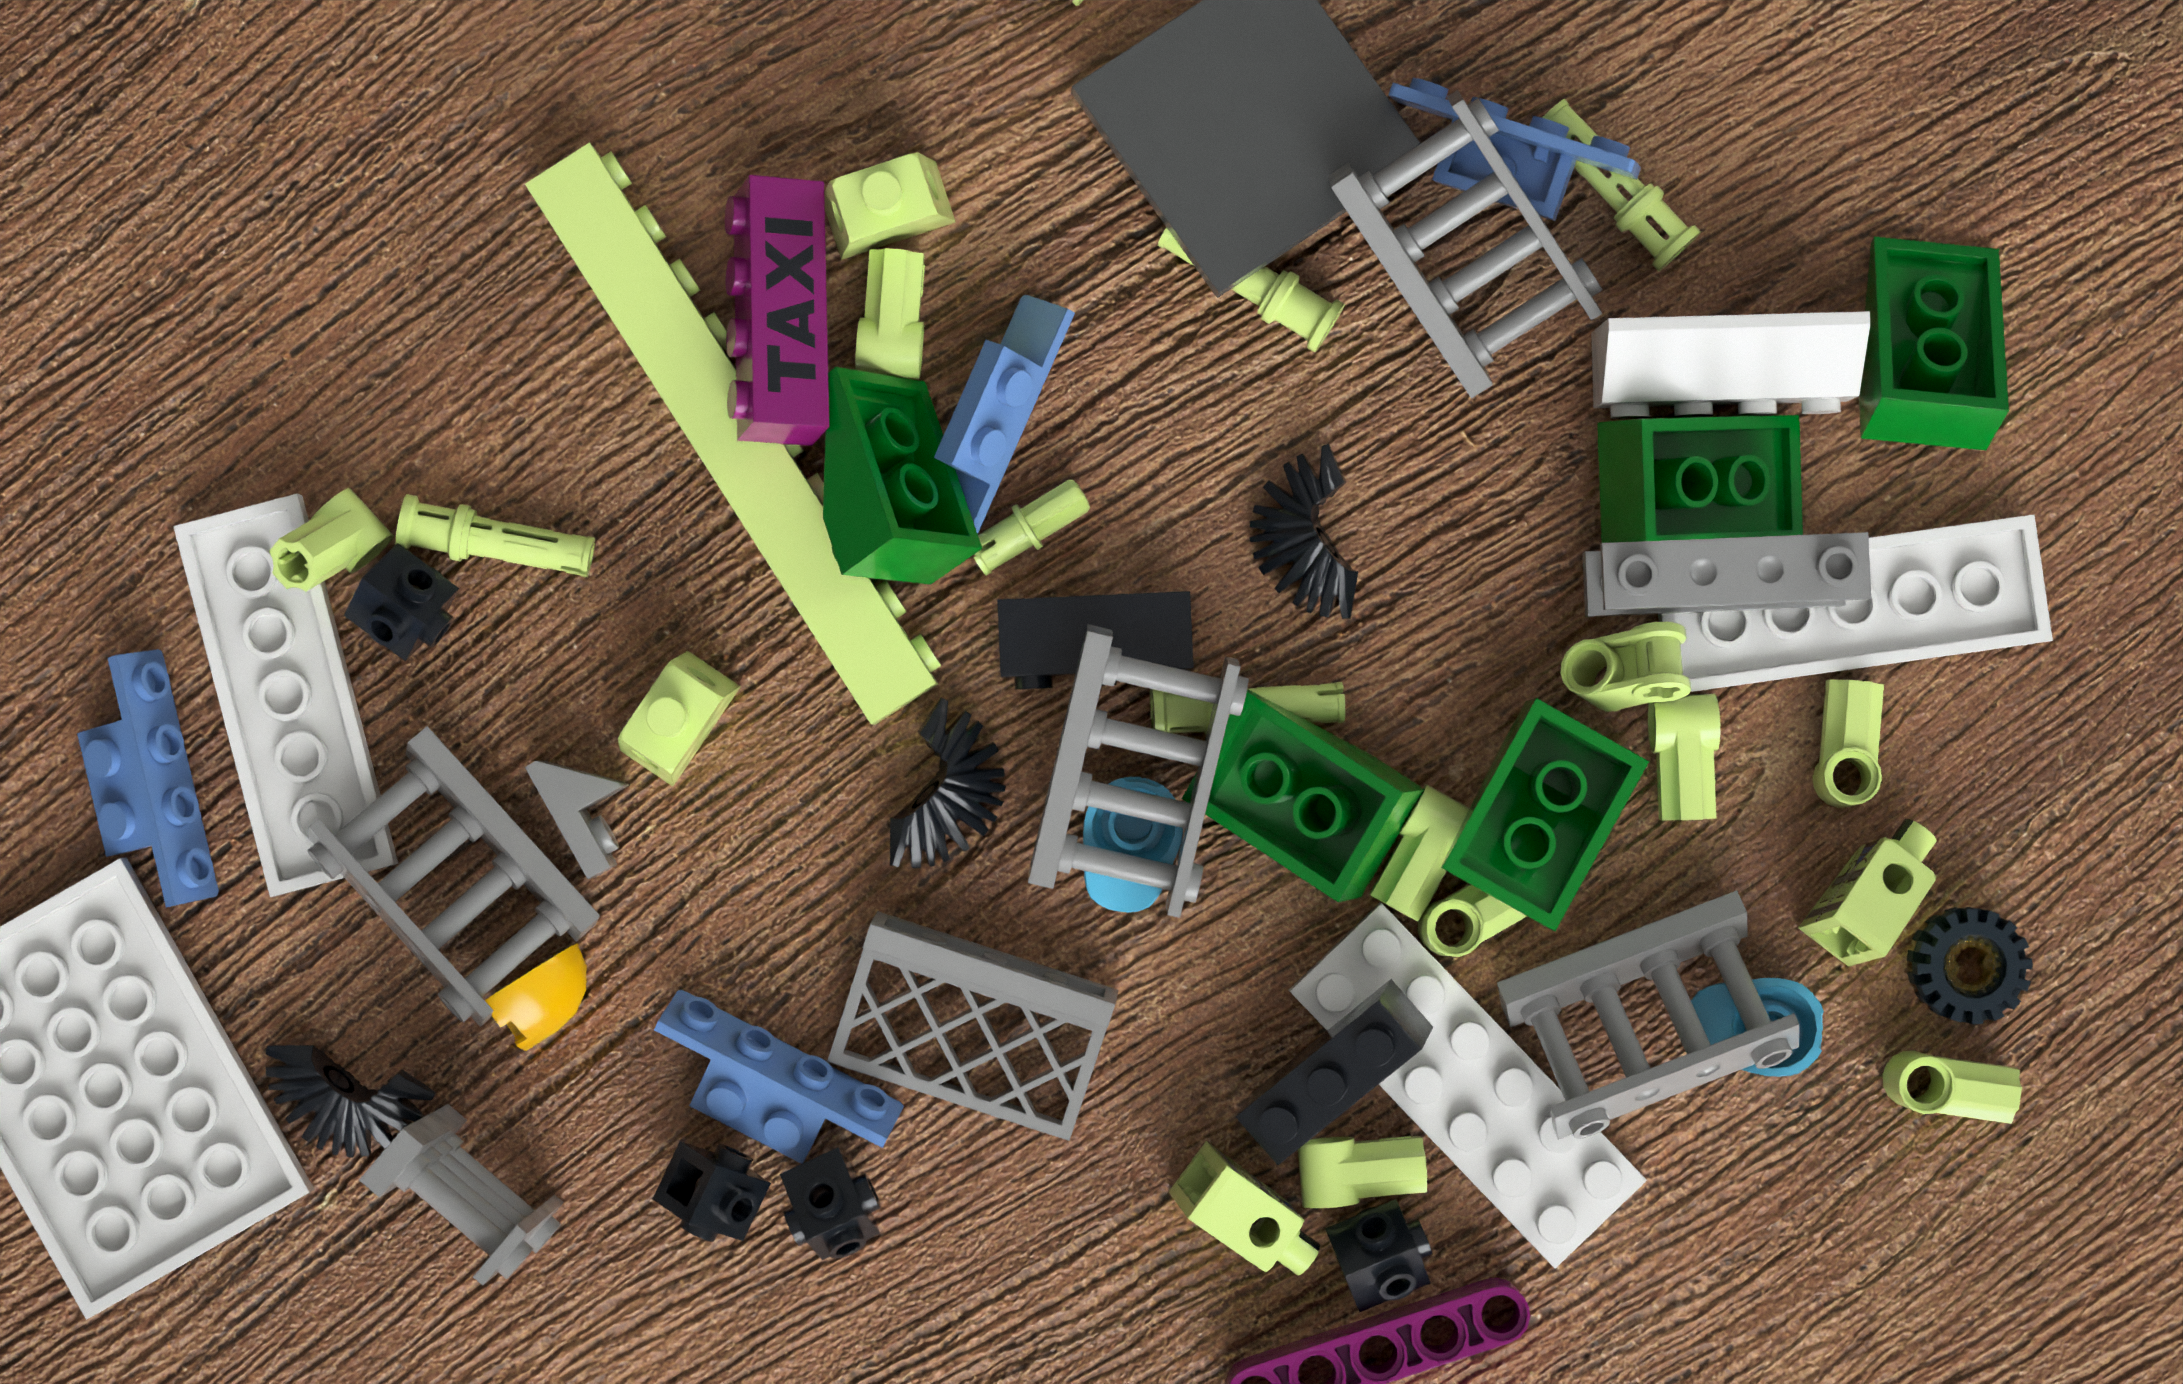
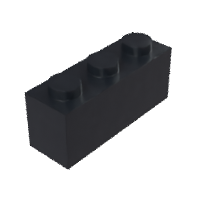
(1047, 633)
(1334, 1072)

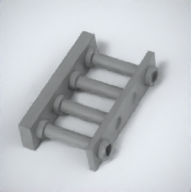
(1403, 247)
(1726, 574)
(1090, 727)
(473, 817)
(1656, 954)
(464, 1192)

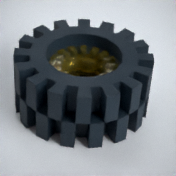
(2000, 958)

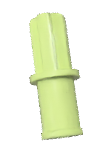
(1030, 525)

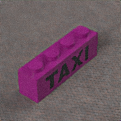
(778, 310)

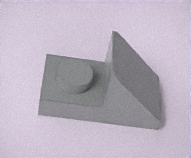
(567, 797)

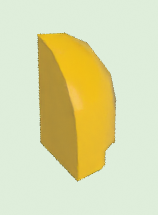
(542, 998)

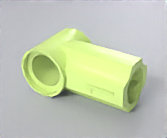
(891, 329)
(335, 538)
(1850, 734)
(1684, 741)
(1416, 862)
(1482, 918)
(1956, 1087)
(1344, 1170)

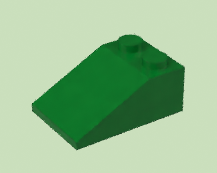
(1934, 345)
(1699, 478)
(884, 494)
(1307, 798)
(1543, 812)

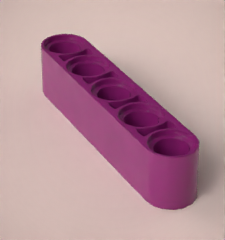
(1403, 1328)

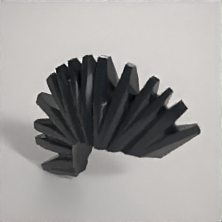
(1303, 540)
(950, 794)
(340, 1100)

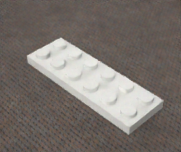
(1929, 599)
(280, 692)
(1476, 1091)

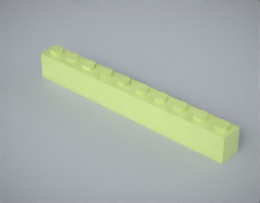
(759, 479)

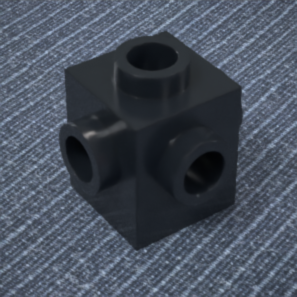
(403, 603)
(721, 1200)
(830, 1205)
(1380, 1254)

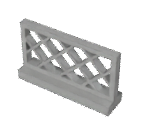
(986, 973)

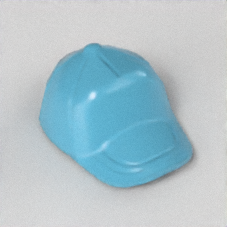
(1131, 837)
(1780, 999)

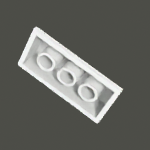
(1728, 362)

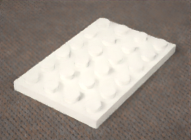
(125, 1096)

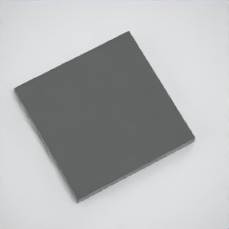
(1239, 124)

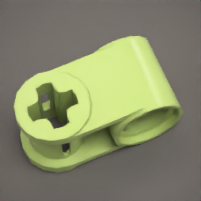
(1640, 664)

